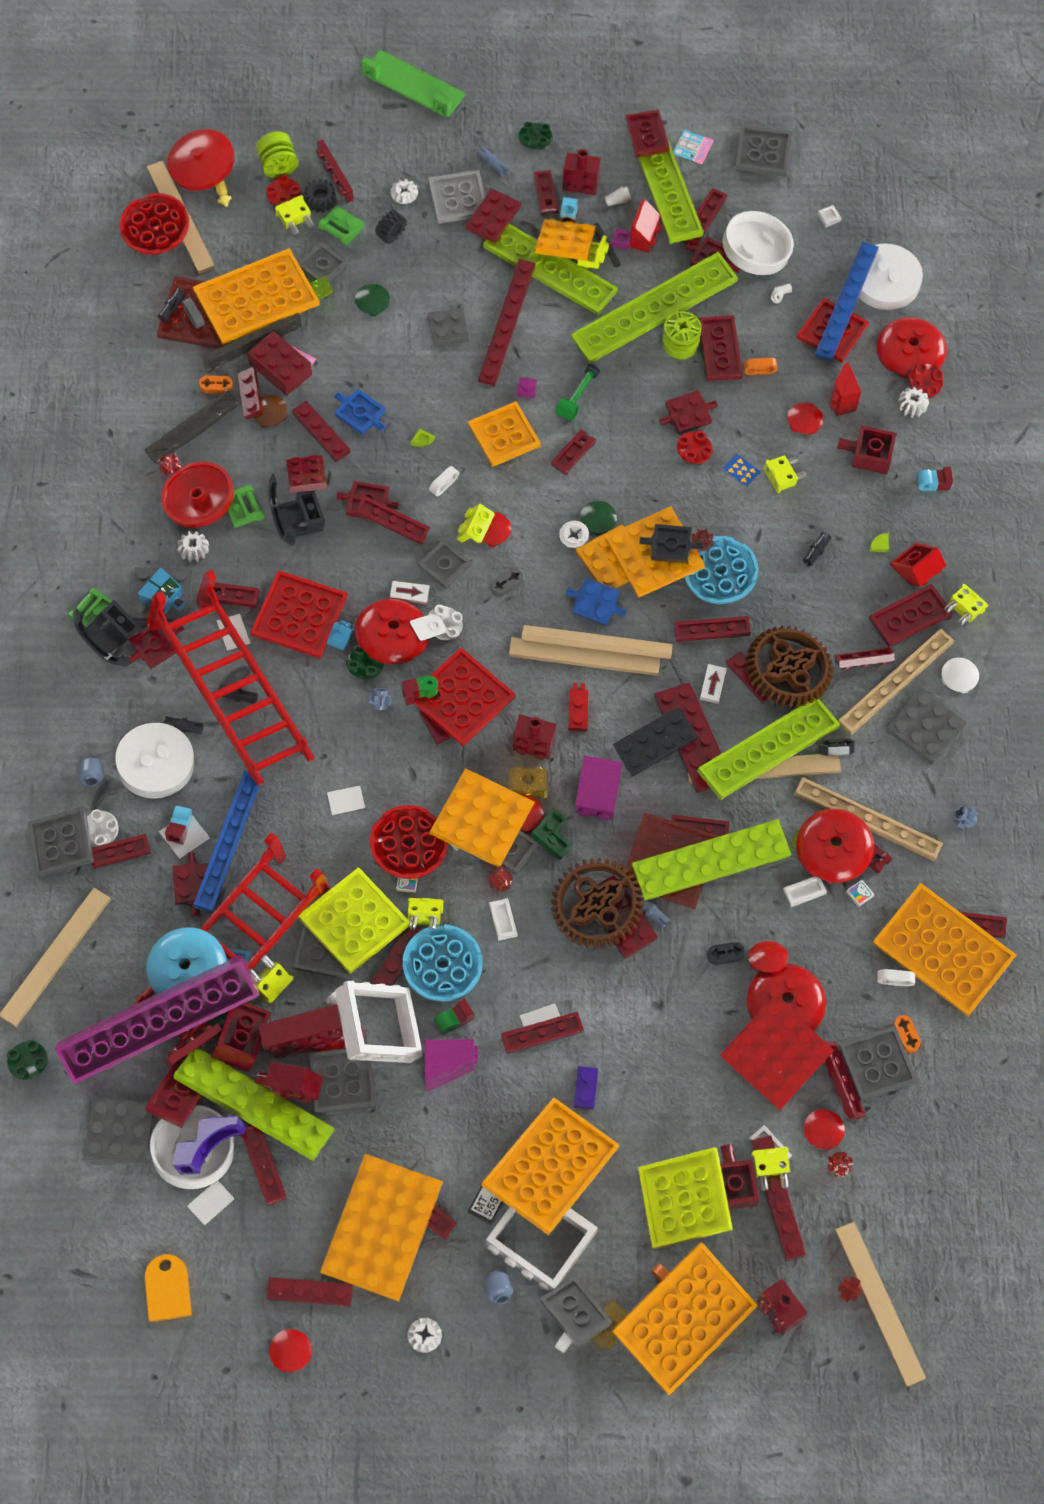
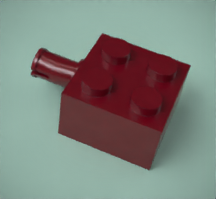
(581, 172)
(871, 450)
(534, 737)
(291, 1081)
(738, 1180)
(781, 1307)

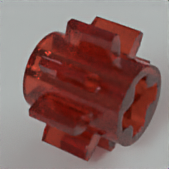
(169, 463)
(705, 536)
(500, 879)
(840, 1164)
(850, 1289)

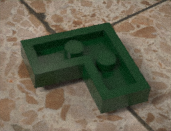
(547, 834)

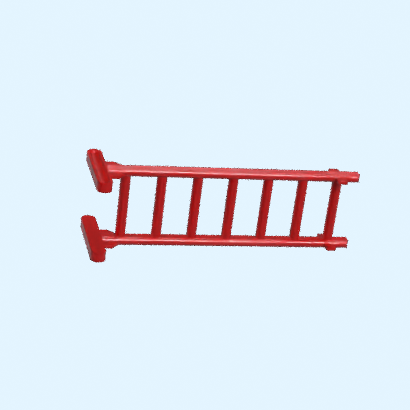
(205, 597)
(274, 852)

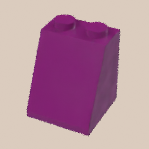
(598, 788)
(448, 1060)

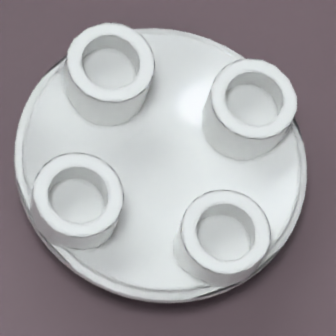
(451, 620)
(960, 675)
(102, 827)

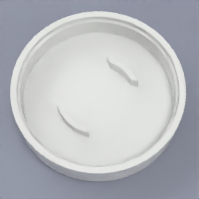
(758, 243)
(892, 278)
(154, 760)
(163, 1149)

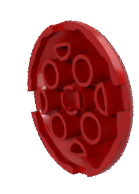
(154, 224)
(900, 356)
(386, 644)
(404, 825)
(832, 862)
(792, 982)

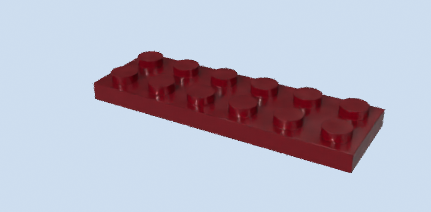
(705, 747)

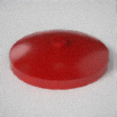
(200, 159)
(197, 494)

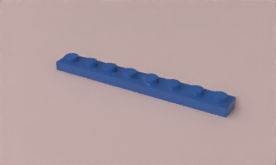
(846, 301)
(226, 844)

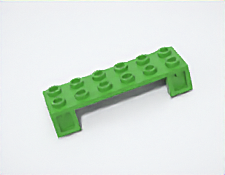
(412, 83)

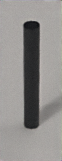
(611, 253)

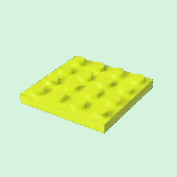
(354, 920)
(685, 1198)

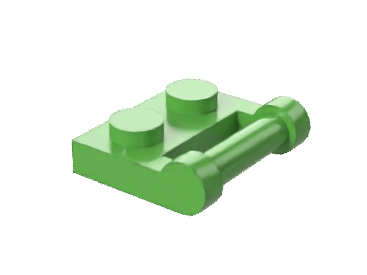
(343, 221)
(238, 512)
(95, 609)

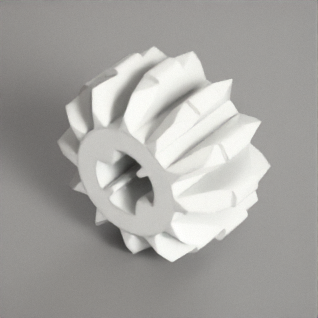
(913, 402)
(193, 546)

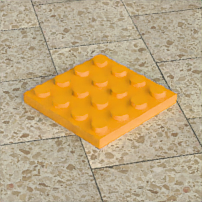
(636, 560)
(482, 818)

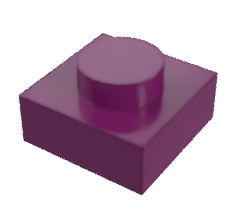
(621, 239)
(526, 387)

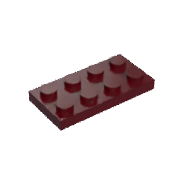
(720, 348)
(910, 615)
(640, 937)
(173, 1100)

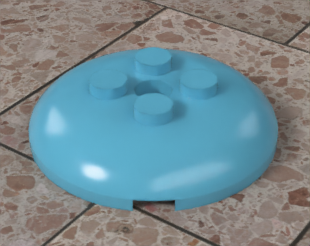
(739, 568)
(445, 945)
(177, 947)

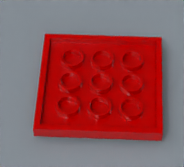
(299, 614)
(465, 697)
(777, 1053)

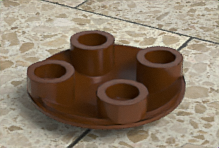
(274, 411)

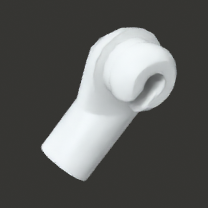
(778, 292)

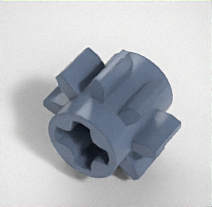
(380, 699)
(965, 817)

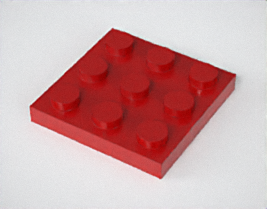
(816, 324)

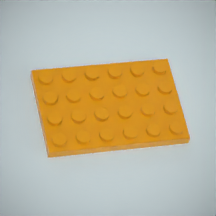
(255, 296)
(944, 949)
(550, 1166)
(381, 1227)
(684, 1318)

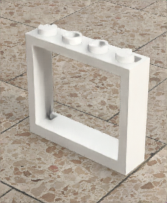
(352, 1030)
(529, 1270)

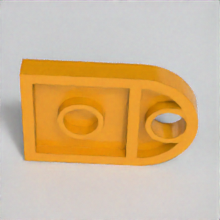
(167, 1290)

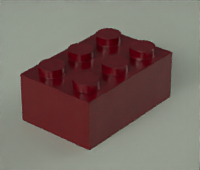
(280, 363)

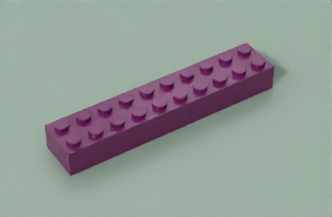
(157, 1019)

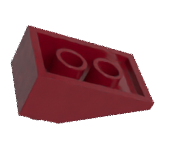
(240, 1036)

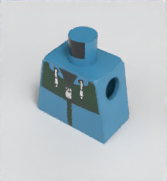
(162, 582)

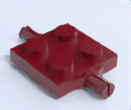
(707, 249)
(688, 412)
(376, 492)
(152, 646)
(187, 882)

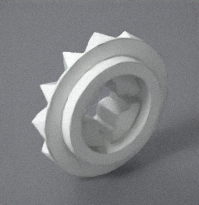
(405, 197)
(575, 527)
(416, 1340)

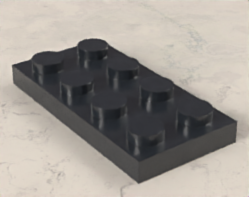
(655, 741)

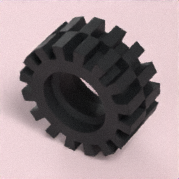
(320, 203)
(391, 226)

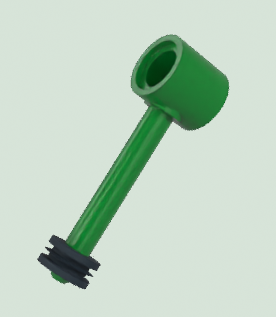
(568, 408)

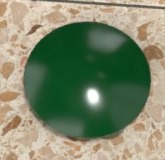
(535, 135)
(372, 299)
(598, 517)
(362, 665)
(27, 1060)

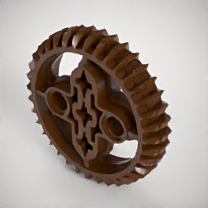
(789, 666)
(602, 895)

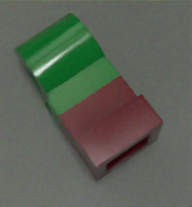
(418, 688)
(454, 1017)

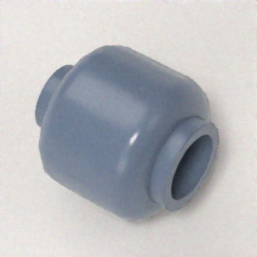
(90, 772)
(498, 1287)

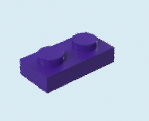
(586, 1087)

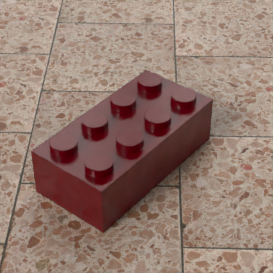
(302, 1032)

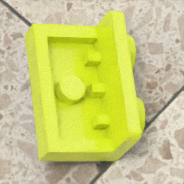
(596, 254)
(475, 524)

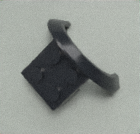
(295, 517)
(107, 632)

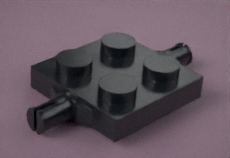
(671, 543)

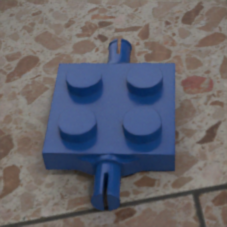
(360, 412)
(596, 602)

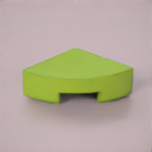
(422, 439)
(880, 543)

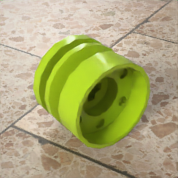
(276, 154)
(681, 335)

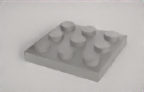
(456, 195)

